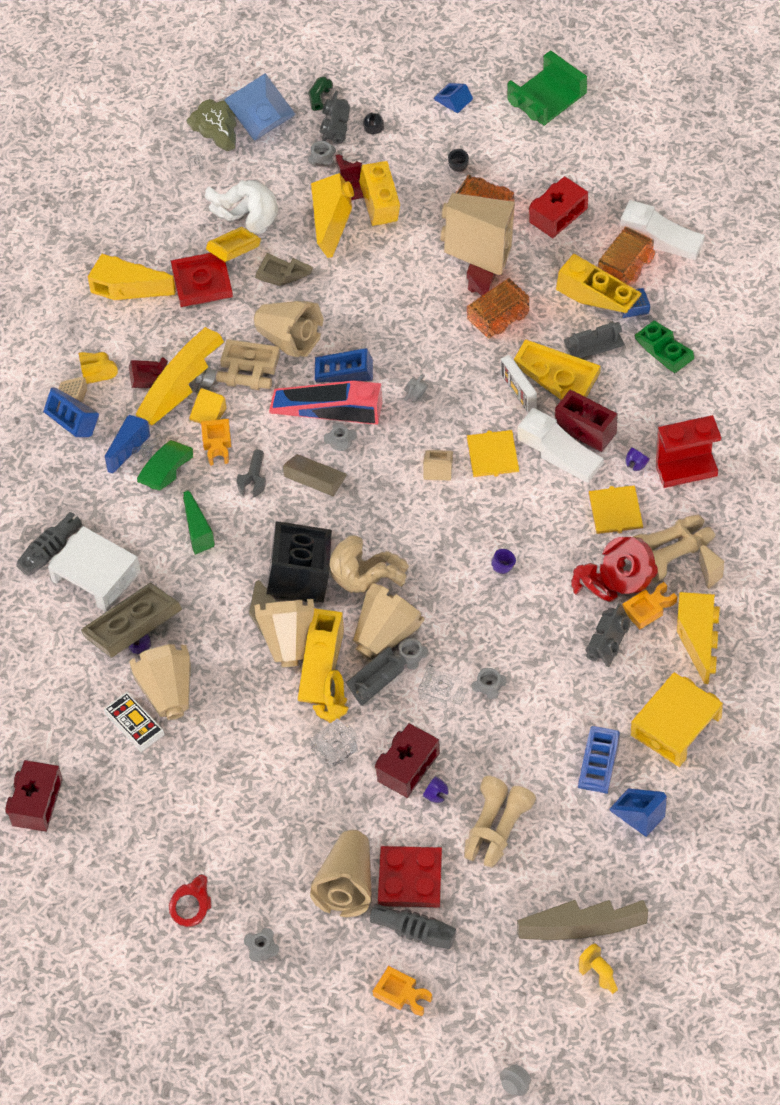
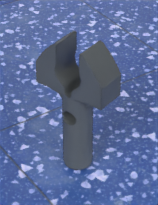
(253, 475)

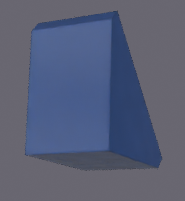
(641, 809)

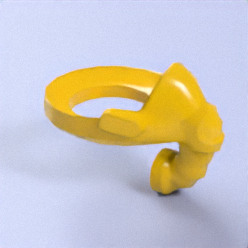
(336, 704)

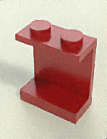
(686, 451)

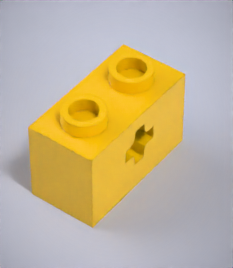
(379, 193)

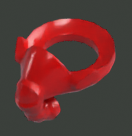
(590, 577)
(198, 889)

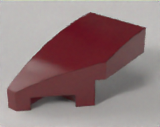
(351, 173)

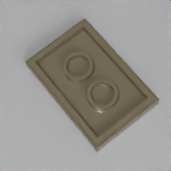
(131, 619)

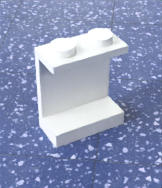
(95, 566)

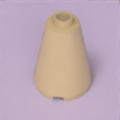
(345, 877)

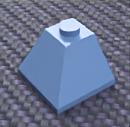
(259, 107)

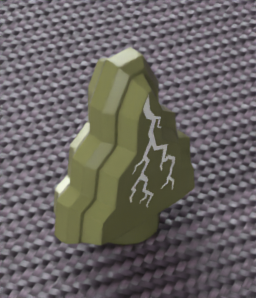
(216, 122)

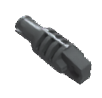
(47, 545)
(414, 926)

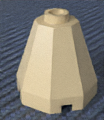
(290, 325)
(384, 621)
(286, 629)
(164, 679)

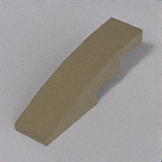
(570, 922)

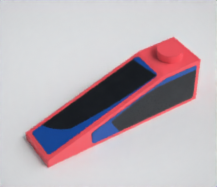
(333, 401)

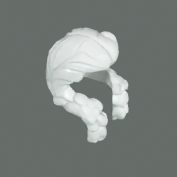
(258, 202)

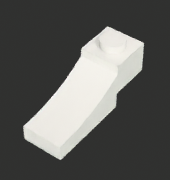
(666, 234)
(558, 446)

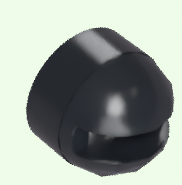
(378, 122)
(458, 156)

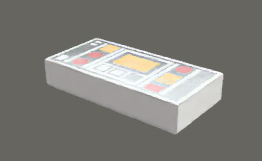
(518, 383)
(134, 722)

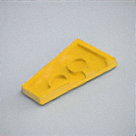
(556, 370)

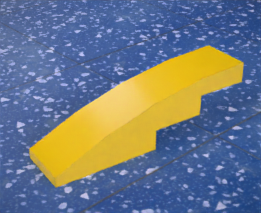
(173, 382)

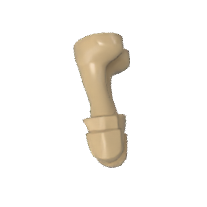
(687, 542)
(495, 794)

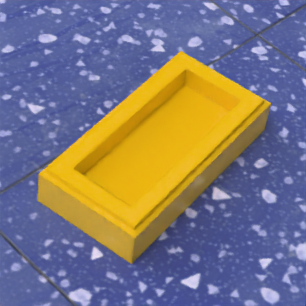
(233, 244)

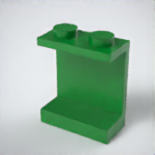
(548, 91)

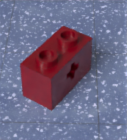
(586, 420)
(407, 760)
(34, 795)

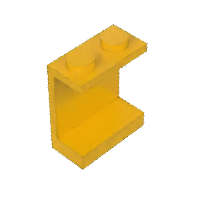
(675, 718)

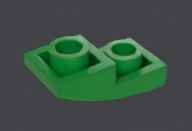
(661, 345)
(163, 464)

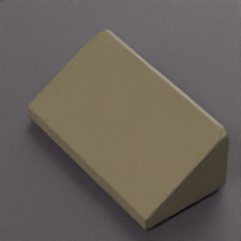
(313, 474)

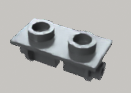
(335, 111)
(596, 341)
(613, 625)
(376, 675)

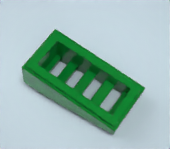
(199, 529)

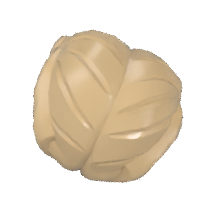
(358, 575)

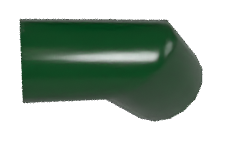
(315, 92)

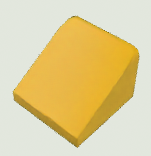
(207, 406)

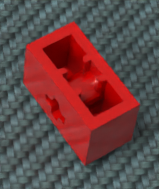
(558, 207)

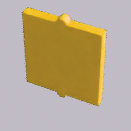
(492, 453)
(615, 509)

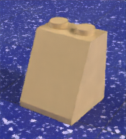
(478, 230)

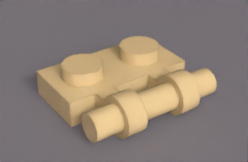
(248, 357)

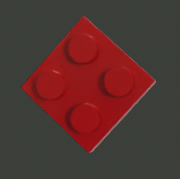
(201, 279)
(410, 876)

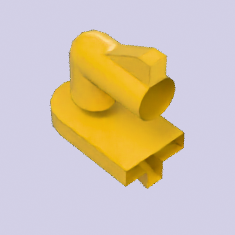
(97, 367)
(592, 958)

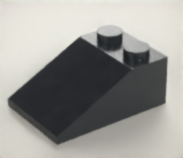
(299, 562)

